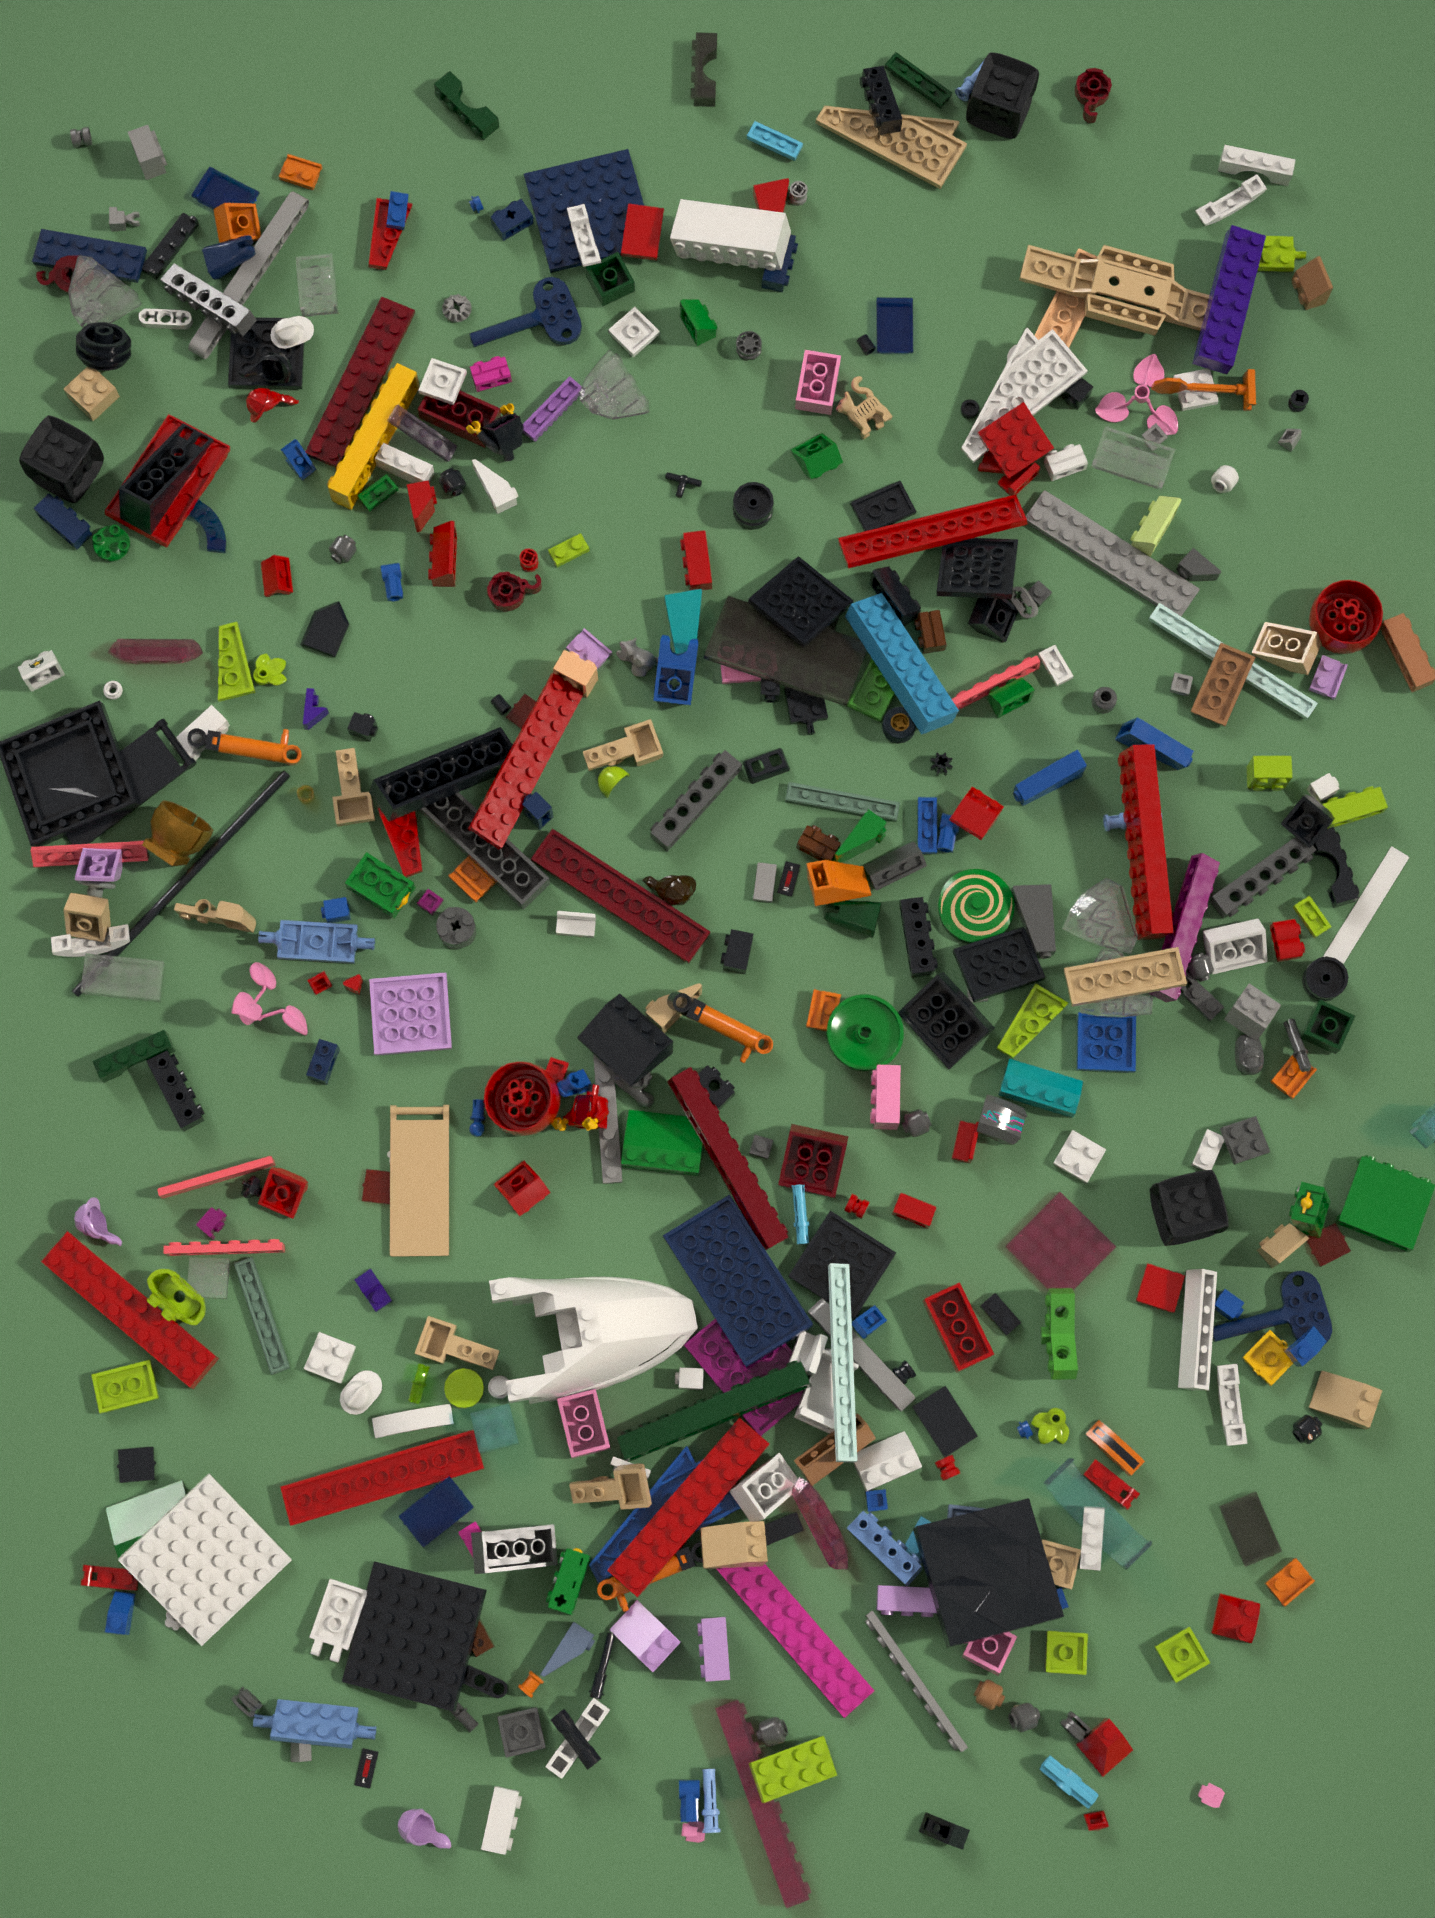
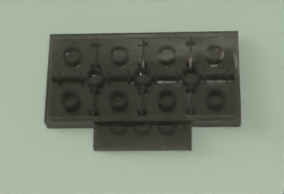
(758, 647)

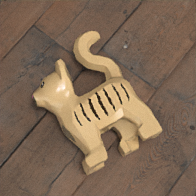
(867, 410)

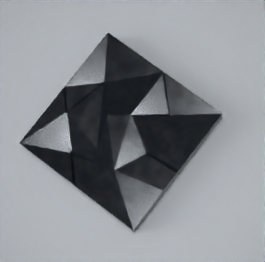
(67, 774)
(988, 1572)

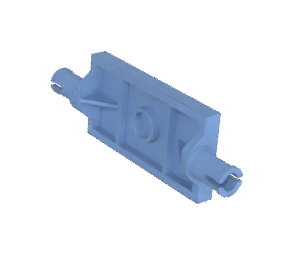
(317, 941)
(314, 1724)

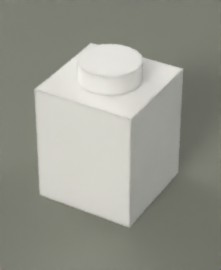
(1323, 788)
(689, 1378)

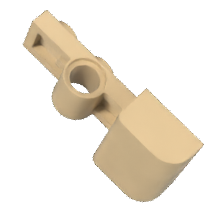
(639, 742)
(353, 805)
(227, 913)
(439, 1341)
(627, 1486)

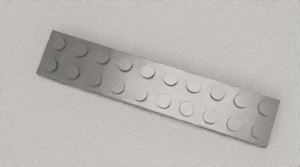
(1110, 554)

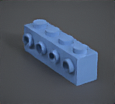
(885, 1548)

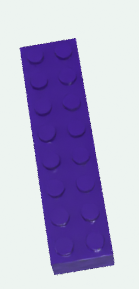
(1229, 299)

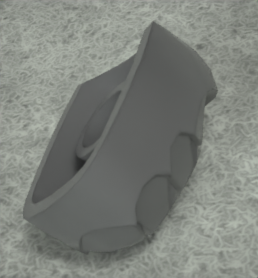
(1248, 1055)

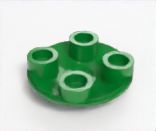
(111, 543)

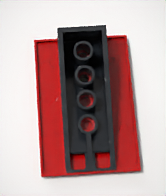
(167, 480)

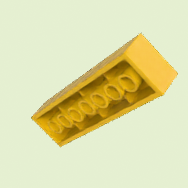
(360, 456)

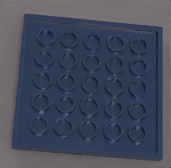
(602, 184)

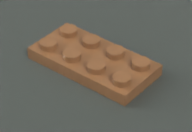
(1222, 684)

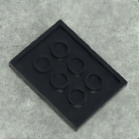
(998, 964)

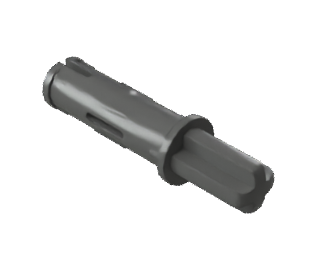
(1300, 1051)

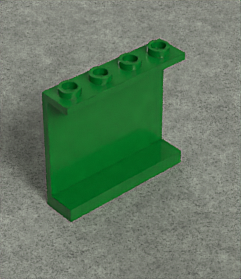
(1386, 1203)

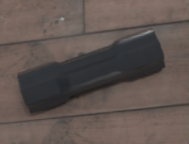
(574, 1737)

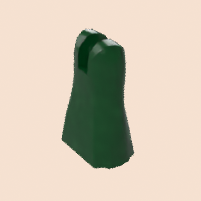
(855, 915)

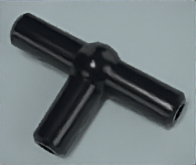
(683, 480)

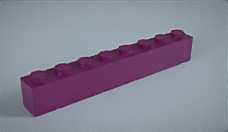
(1189, 913)

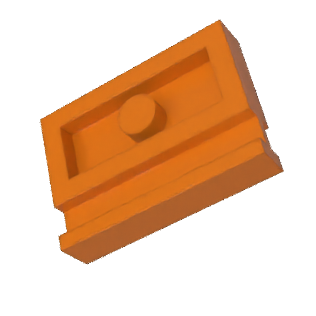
(300, 172)
(471, 879)
(821, 1007)
(1291, 1078)
(1289, 1582)

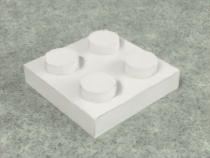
(634, 332)
(442, 381)
(1194, 399)
(1079, 1156)
(330, 1357)

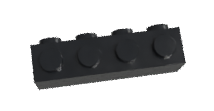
(881, 100)
(917, 937)
(175, 1090)

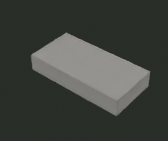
(764, 882)

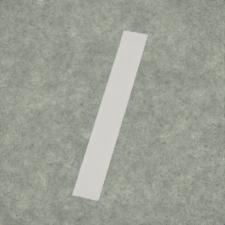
(1367, 905)

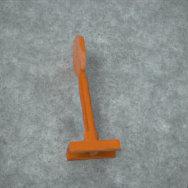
(1247, 389)

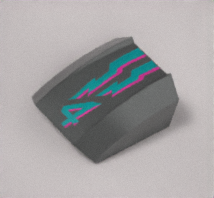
(1001, 1120)

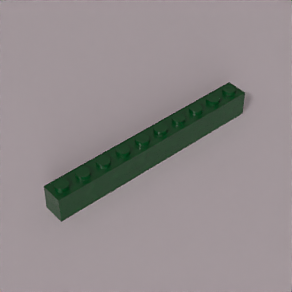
(714, 1411)

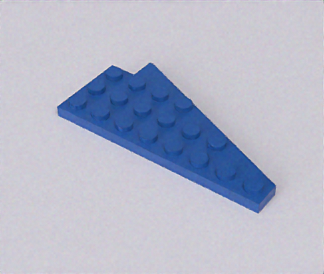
(638, 1519)

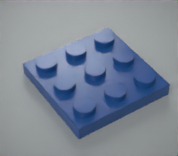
(1106, 1043)

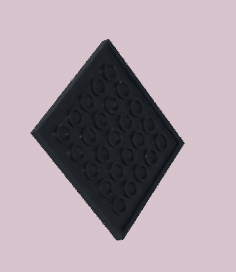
(414, 1636)

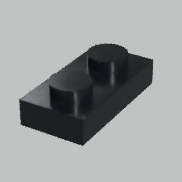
(1000, 1314)

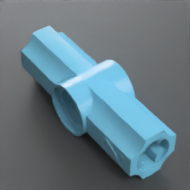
(1068, 1782)

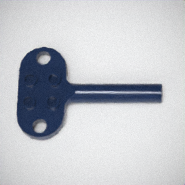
(553, 312)
(1301, 1310)

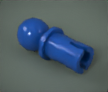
(477, 1127)

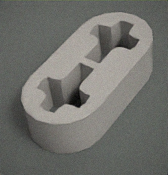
(1027, 599)

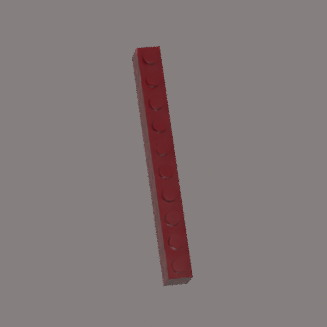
(727, 1158)

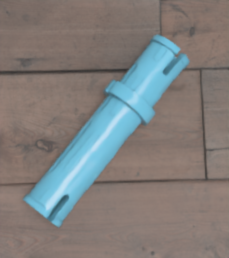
(800, 1214)

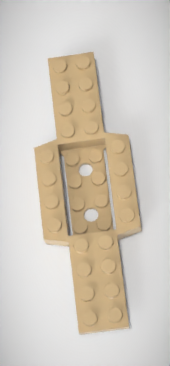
(1134, 273)

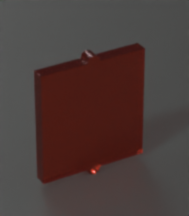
(521, 711)
(376, 1187)
(1329, 1246)

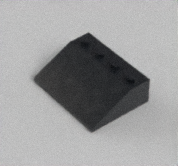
(946, 1020)
(626, 1040)

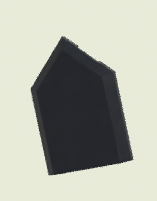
(326, 629)

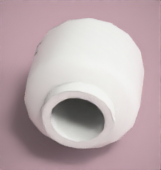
(1224, 479)

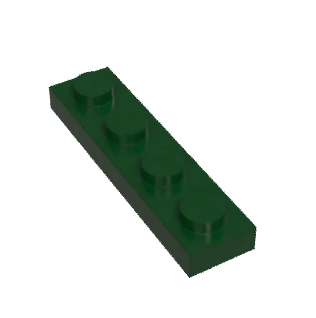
(918, 80)

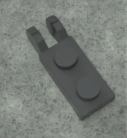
(1201, 998)

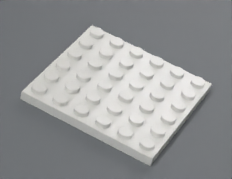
(204, 1559)

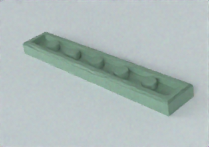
(841, 801)
(262, 1316)

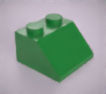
(697, 321)
(817, 456)
(1010, 697)

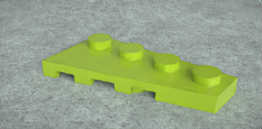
(233, 666)
(1031, 1019)

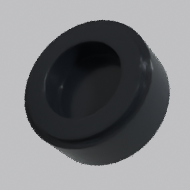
(969, 409)

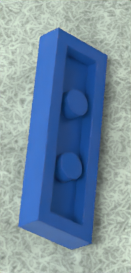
(927, 825)

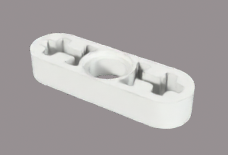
(151, 323)

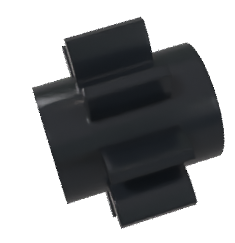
(939, 768)

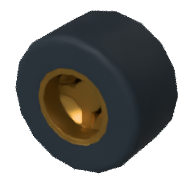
(898, 717)

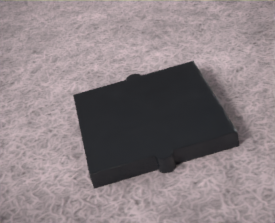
(136, 1464)

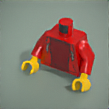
(587, 1112)

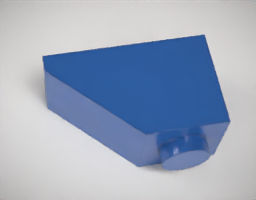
(1305, 1347)
(120, 1613)

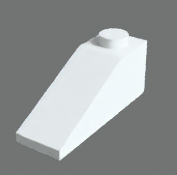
(497, 488)

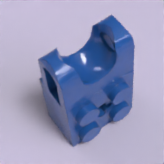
(677, 667)

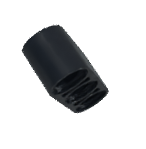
(488, 1687)

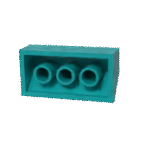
(1041, 1088)

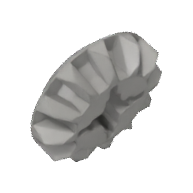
(452, 314)

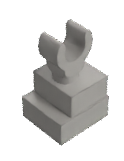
(118, 219)

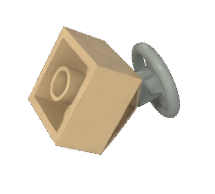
(88, 914)

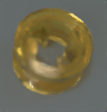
(300, 792)

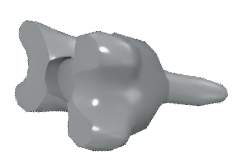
(641, 660)

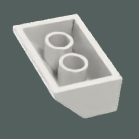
(1236, 945)
(886, 1461)

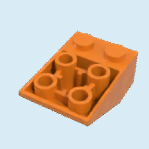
(836, 882)

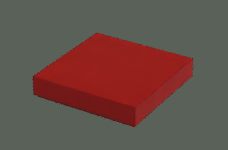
(1160, 1288)

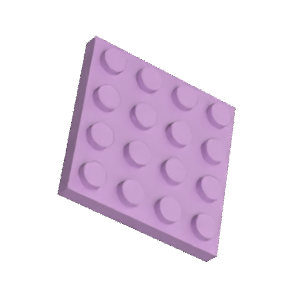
(410, 1014)

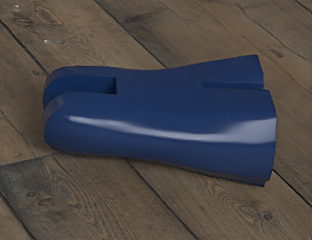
(227, 255)

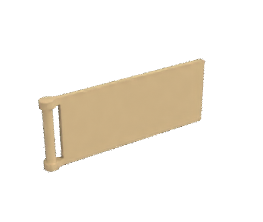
(419, 1183)

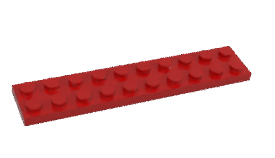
(932, 531)
(526, 761)
(381, 1477)
(688, 1507)

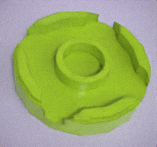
(464, 1388)

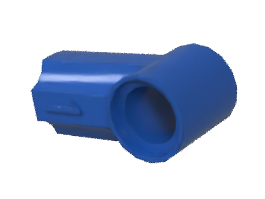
(392, 577)
(947, 834)
(689, 1794)

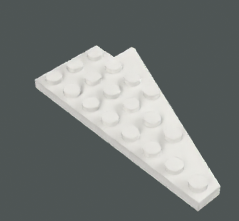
(1032, 375)

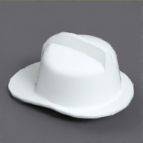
(291, 332)
(360, 1392)

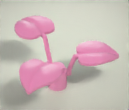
(1113, 405)
(250, 1011)

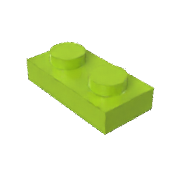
(568, 550)
(1312, 917)

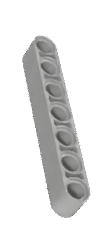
(868, 1361)

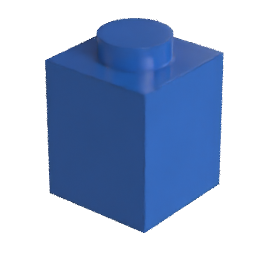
(336, 910)
(1228, 1305)

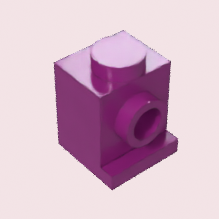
(212, 1222)

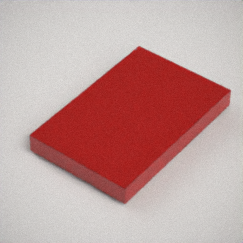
(642, 232)

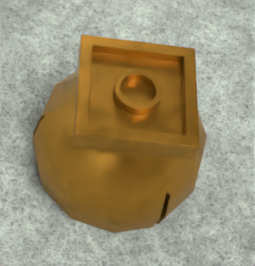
(174, 835)

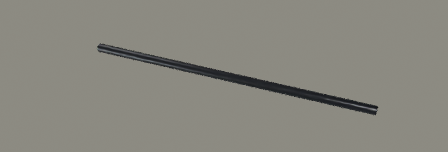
(198, 865)

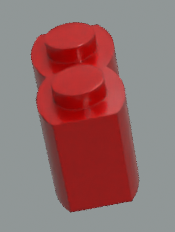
(1286, 940)

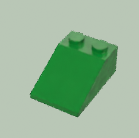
(864, 836)

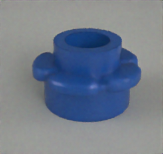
(476, 204)
(1024, 1429)

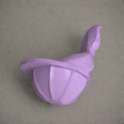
(93, 1222)
(419, 1829)

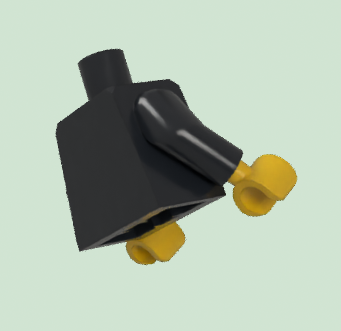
(502, 434)

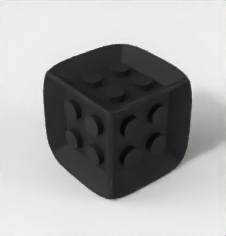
(1002, 95)
(61, 459)
(1188, 1207)

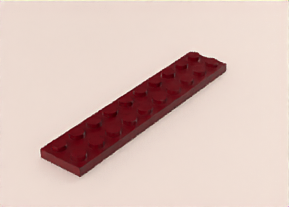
(360, 382)
(620, 896)

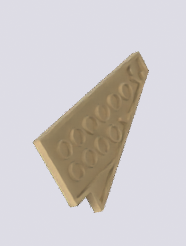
(921, 148)

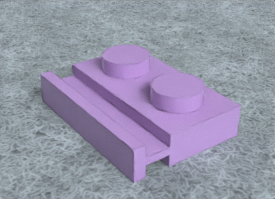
(589, 648)
(1328, 677)

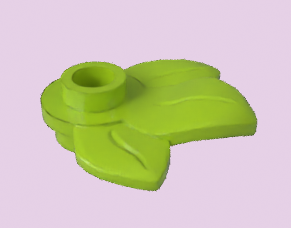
(271, 668)
(1051, 1429)

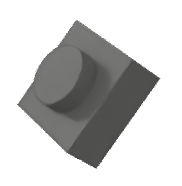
(1039, 593)
(761, 1147)

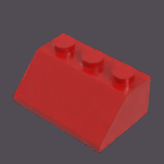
(443, 555)

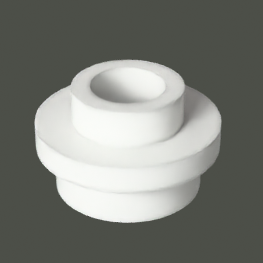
(110, 685)

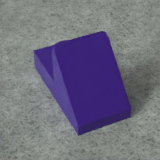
(312, 714)
(373, 1290)

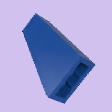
(1166, 748)
(1050, 778)

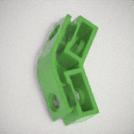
(1060, 1334)

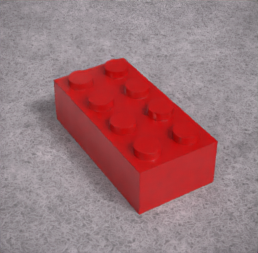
(958, 1327)

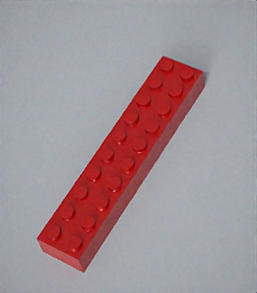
(1145, 842)
(129, 1310)

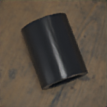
(866, 344)
(500, 704)

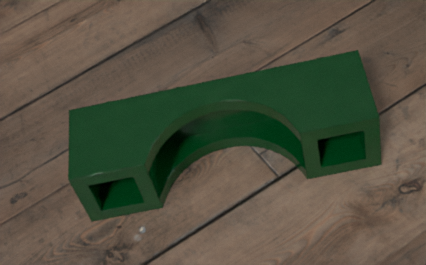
(480, 120)
(119, 1061)

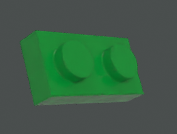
(377, 492)

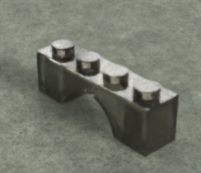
(704, 88)

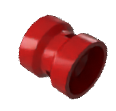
(529, 564)
(856, 1206)
(947, 1467)

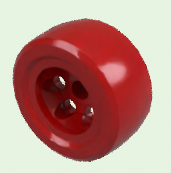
(1356, 600)
(501, 1085)

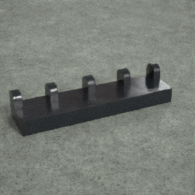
(170, 245)

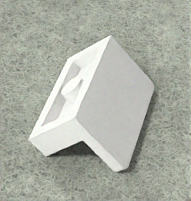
(575, 924)
(809, 1351)

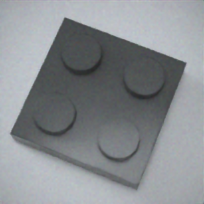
(1245, 1140)
(521, 1732)

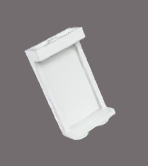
(817, 1401)

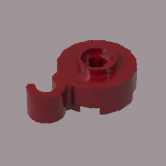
(1091, 97)
(60, 273)
(512, 583)

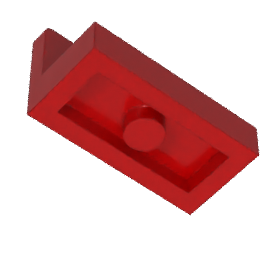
(1020, 480)
(276, 575)
(965, 1142)
(914, 1210)

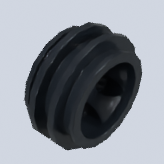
(103, 346)

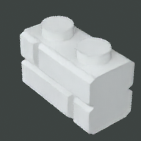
(1065, 462)

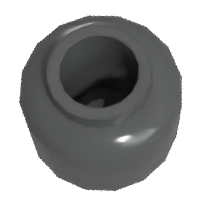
(342, 549)
(1104, 700)
(1200, 967)
(916, 1123)
(1024, 1717)
(772, 1731)

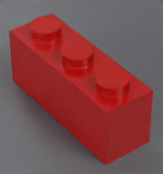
(696, 560)

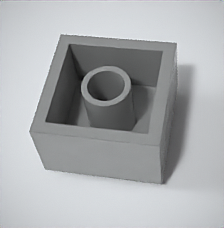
(148, 151)
(1252, 1012)

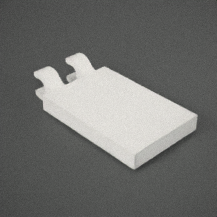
(337, 1618)

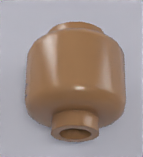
(989, 1694)

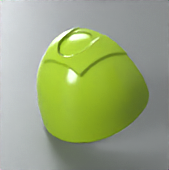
(609, 778)

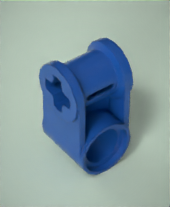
(574, 1084)

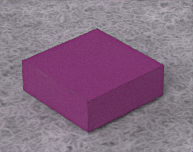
(430, 902)

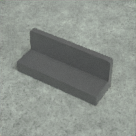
(895, 865)

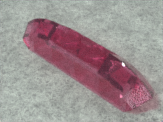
(155, 650)
(821, 1524)

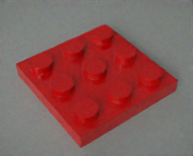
(1015, 440)

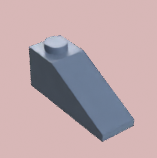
(572, 1645)

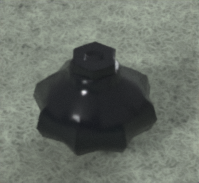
(251, 1187)

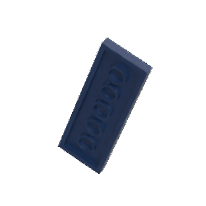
(118, 258)

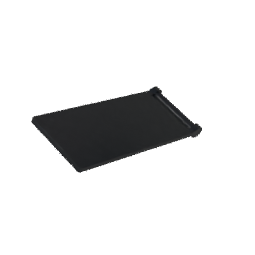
(150, 770)

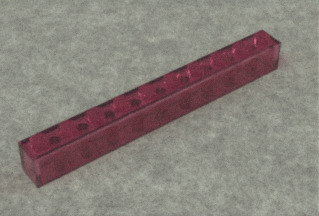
(766, 1814)

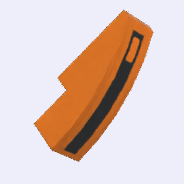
(1114, 1448)

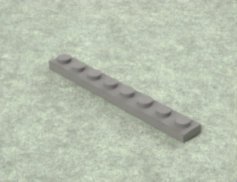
(608, 1137)
(919, 1688)

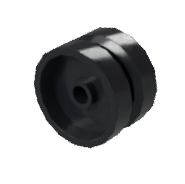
(753, 505)
(1317, 987)

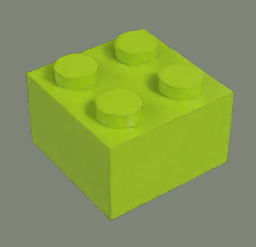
(1269, 772)

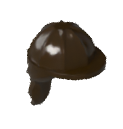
(673, 888)

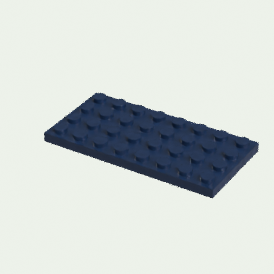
(738, 1281)

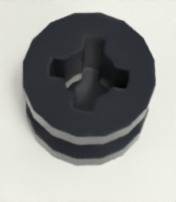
(1298, 405)
(904, 1372)

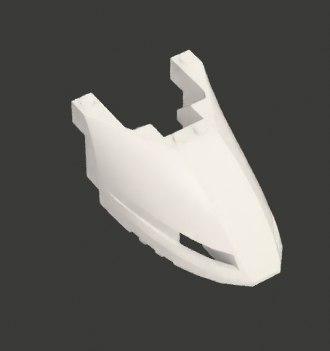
(603, 1331)

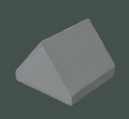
(1290, 438)
(300, 1752)

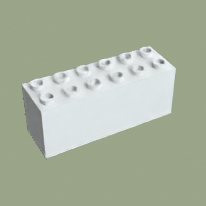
(730, 234)

